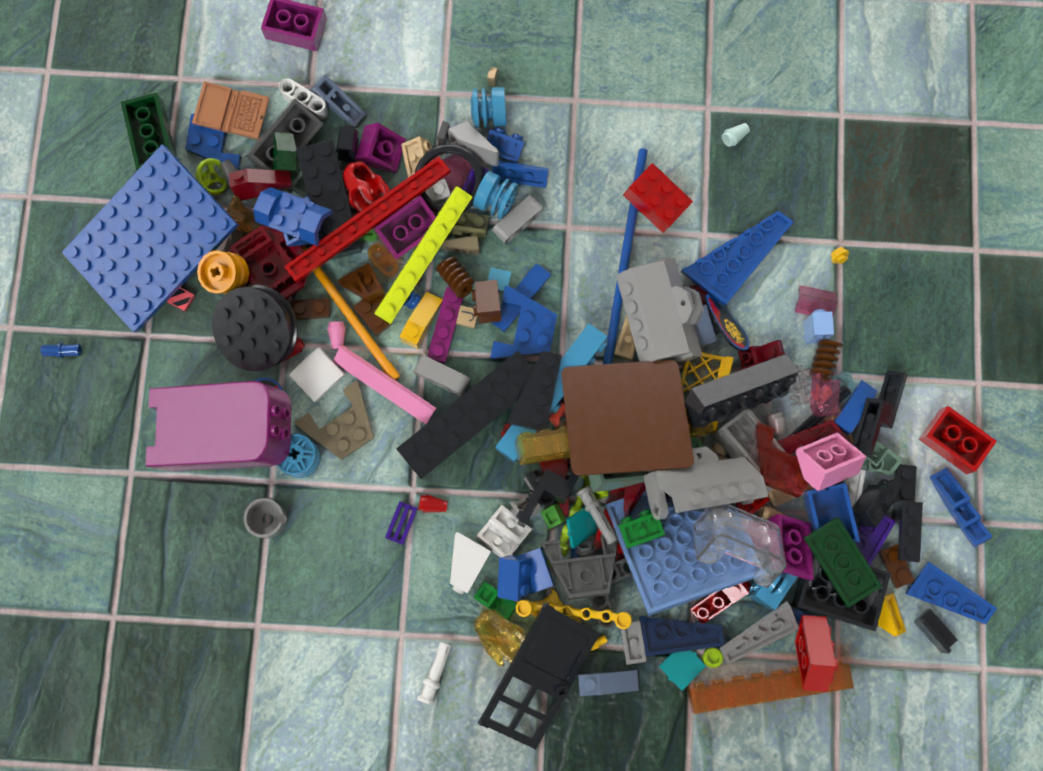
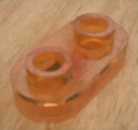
(383, 261)

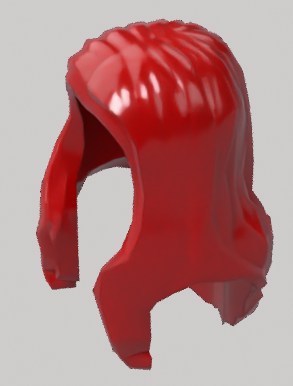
(363, 185)

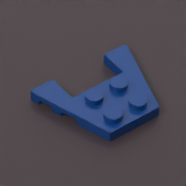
(209, 144)
(533, 330)

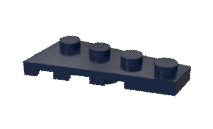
(675, 636)

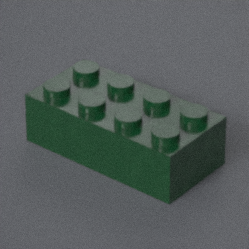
(147, 126)

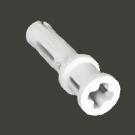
(431, 682)

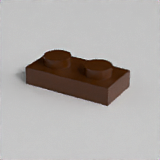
(311, 308)
(899, 570)

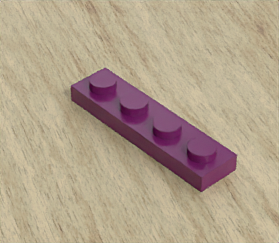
(445, 327)

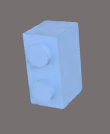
(818, 326)

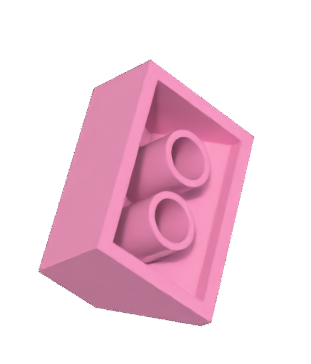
(829, 461)

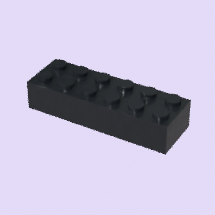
(326, 188)
(740, 391)

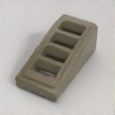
(462, 245)

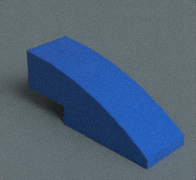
(853, 407)

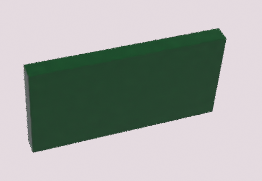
(842, 562)

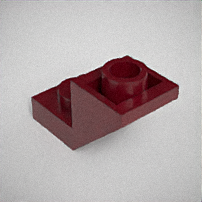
(758, 354)

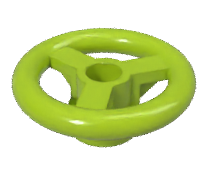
(204, 177)

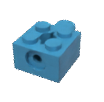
(772, 596)

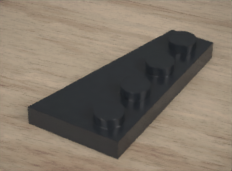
(536, 398)

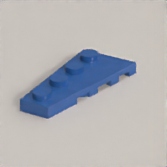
(946, 592)

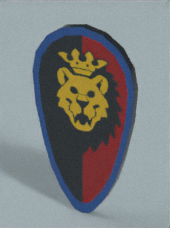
(726, 325)

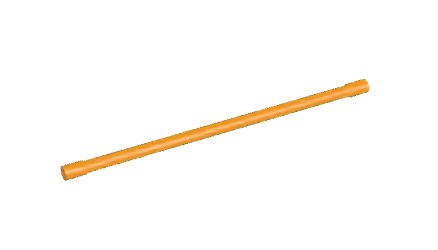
(387, 366)

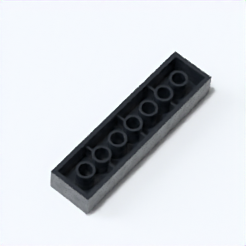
(466, 416)

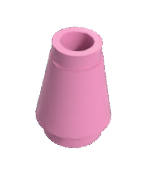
(336, 334)

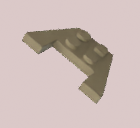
(347, 431)

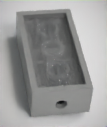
(740, 440)

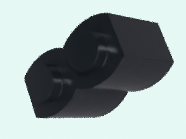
(347, 144)

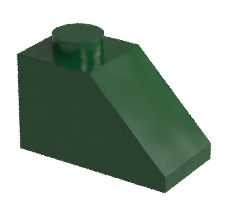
(284, 152)

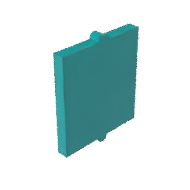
(580, 527)
(682, 668)

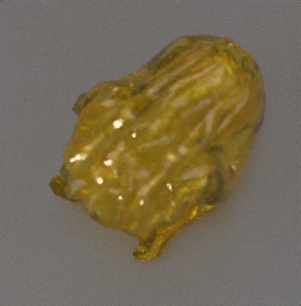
(498, 636)

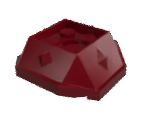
(267, 249)

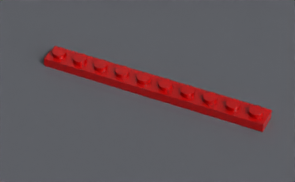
(367, 219)

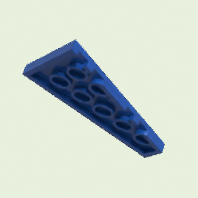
(732, 263)

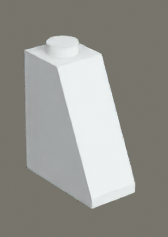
(466, 563)

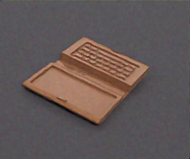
(230, 110)

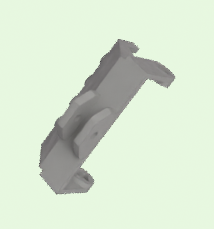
(661, 312)
(704, 484)

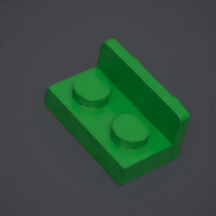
(640, 528)

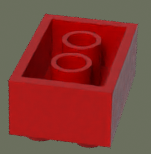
(657, 198)
(957, 440)
(815, 653)

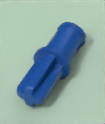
(61, 350)

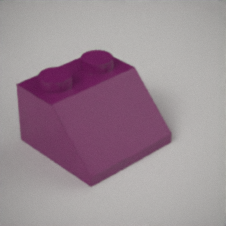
(380, 148)

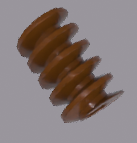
(456, 277)
(825, 357)

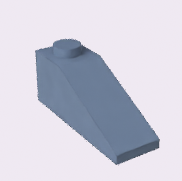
(337, 100)
(607, 682)

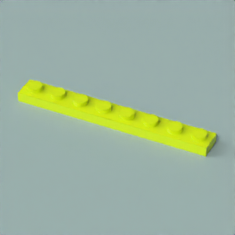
(423, 255)

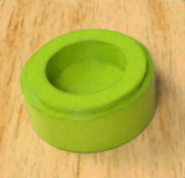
(712, 657)

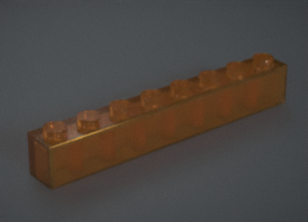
(759, 689)

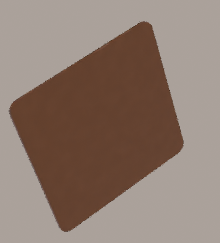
(626, 418)

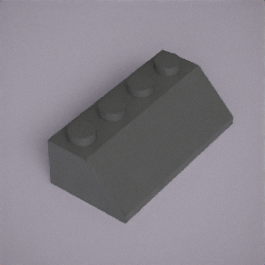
(293, 120)

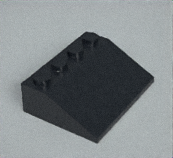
(822, 599)

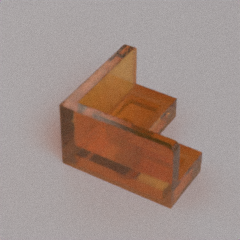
(243, 216)

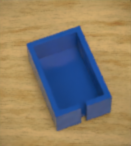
(827, 505)

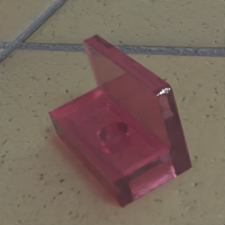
(814, 299)
(824, 396)

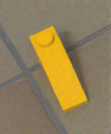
(420, 320)

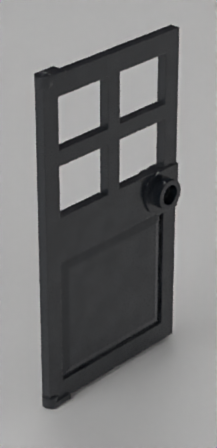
(547, 662)

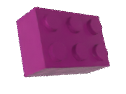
(294, 24)
(405, 227)

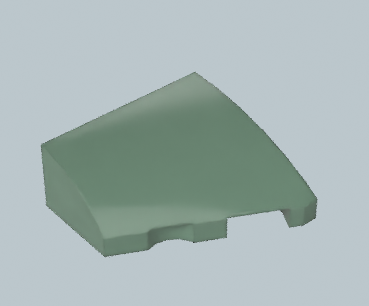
(882, 461)

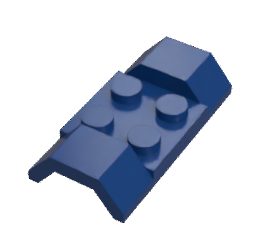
(290, 214)

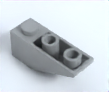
(469, 138)

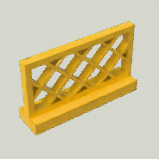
(724, 370)

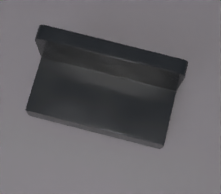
(936, 631)

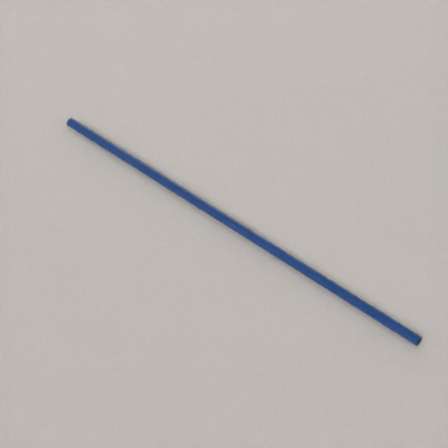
(624, 264)

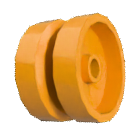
(222, 272)

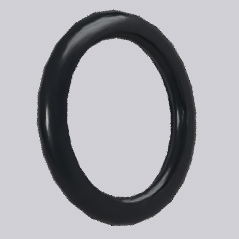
(453, 149)

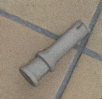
(593, 506)

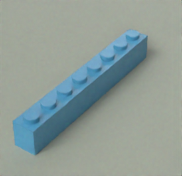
(579, 354)

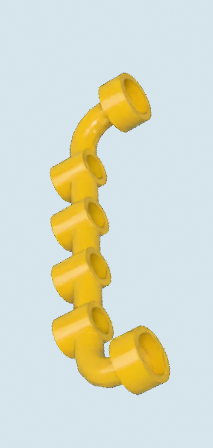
(622, 620)

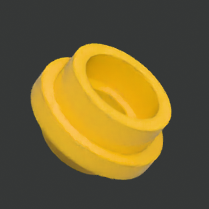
(839, 255)

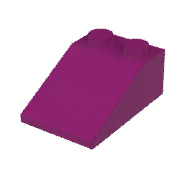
(797, 553)

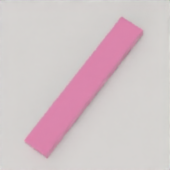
(384, 384)

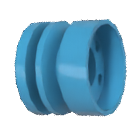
(489, 107)
(498, 196)
(306, 462)

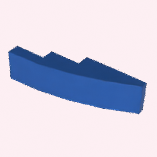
(960, 508)

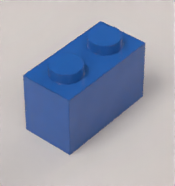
(513, 578)

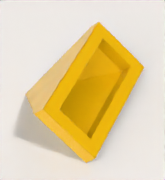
(890, 617)

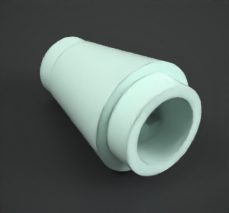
(735, 134)

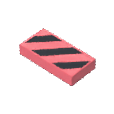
(181, 299)

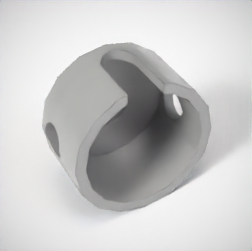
(254, 518)

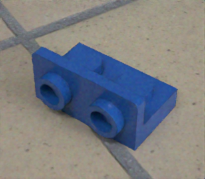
(508, 146)

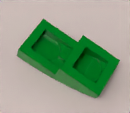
(488, 597)

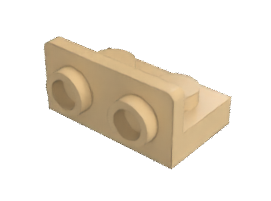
(413, 151)

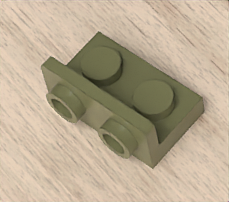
(471, 225)

